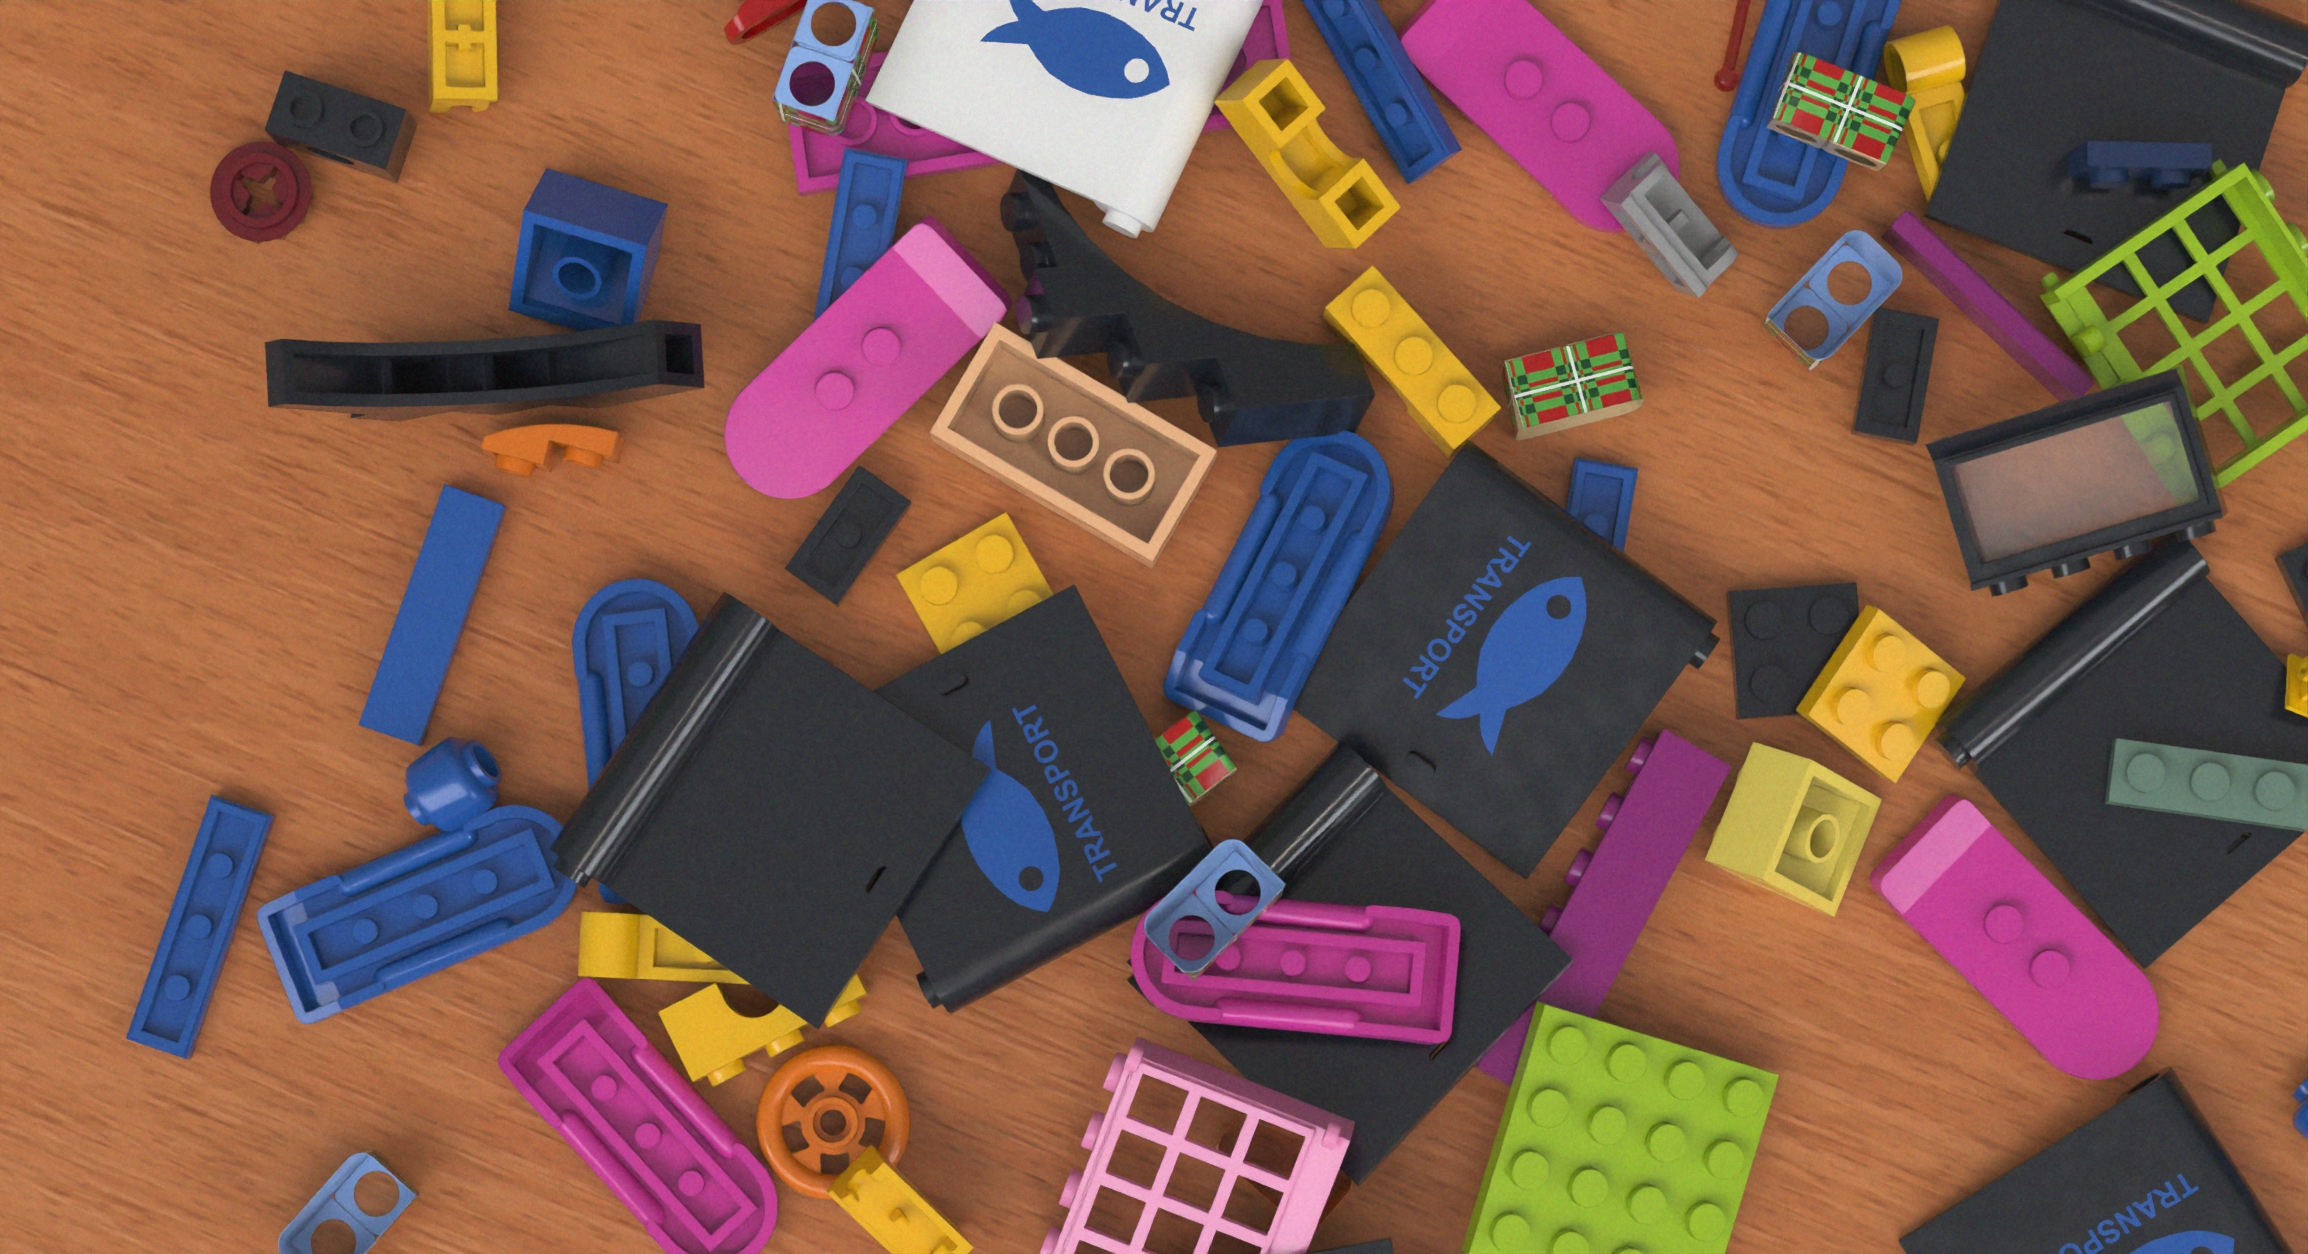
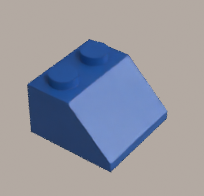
(585, 253)

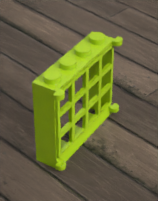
(2283, 250)

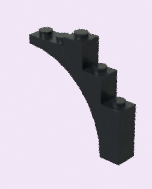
(486, 375)
(1243, 382)

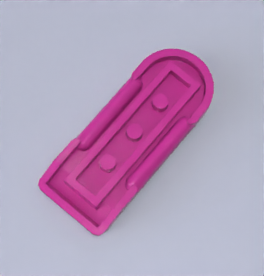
(1536, 99)
(862, 363)
(2020, 943)
(1312, 970)
(642, 1126)

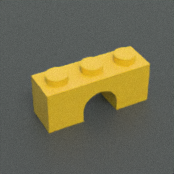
(1278, 123)
(1413, 360)
(716, 1036)

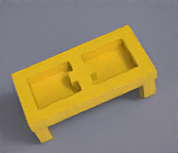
(461, 54)
(895, 1209)

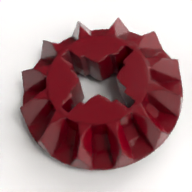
(258, 163)

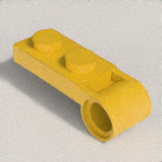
(1929, 71)
(643, 949)

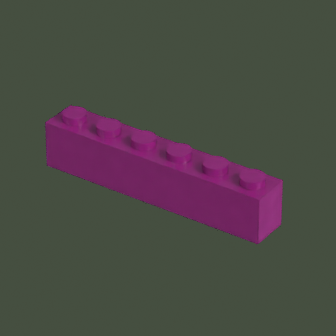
(1619, 879)

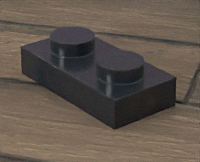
(1895, 376)
(848, 535)

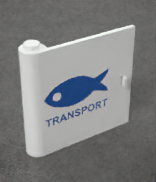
(1070, 88)

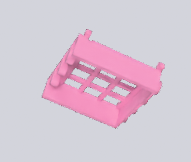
(1304, 1192)

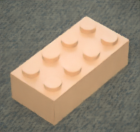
(1073, 445)

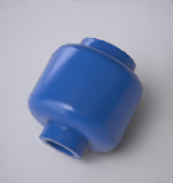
(452, 784)

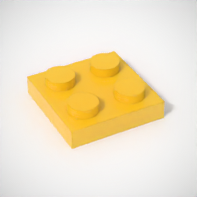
(974, 584)
(1880, 694)

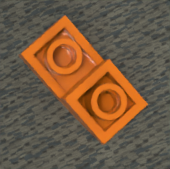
(535, 446)

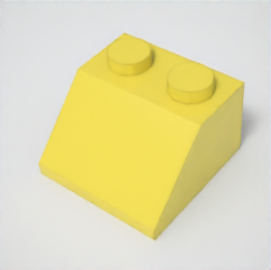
(1793, 828)

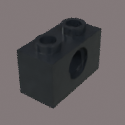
(341, 126)

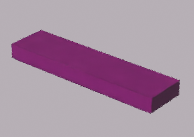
(1987, 308)

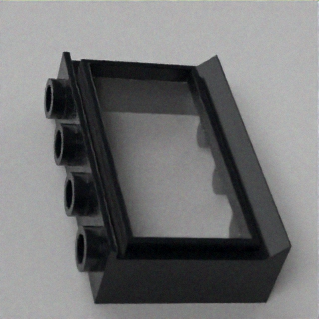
(2079, 481)

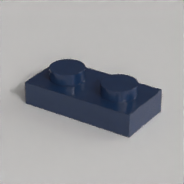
(2115, 162)

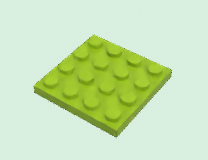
(1618, 1144)

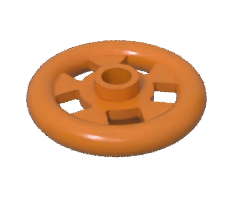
(830, 1067)

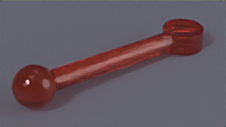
(1726, 78)

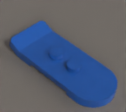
(1769, 174)
(1283, 584)
(621, 656)
(416, 911)

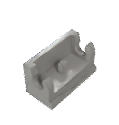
(1669, 226)

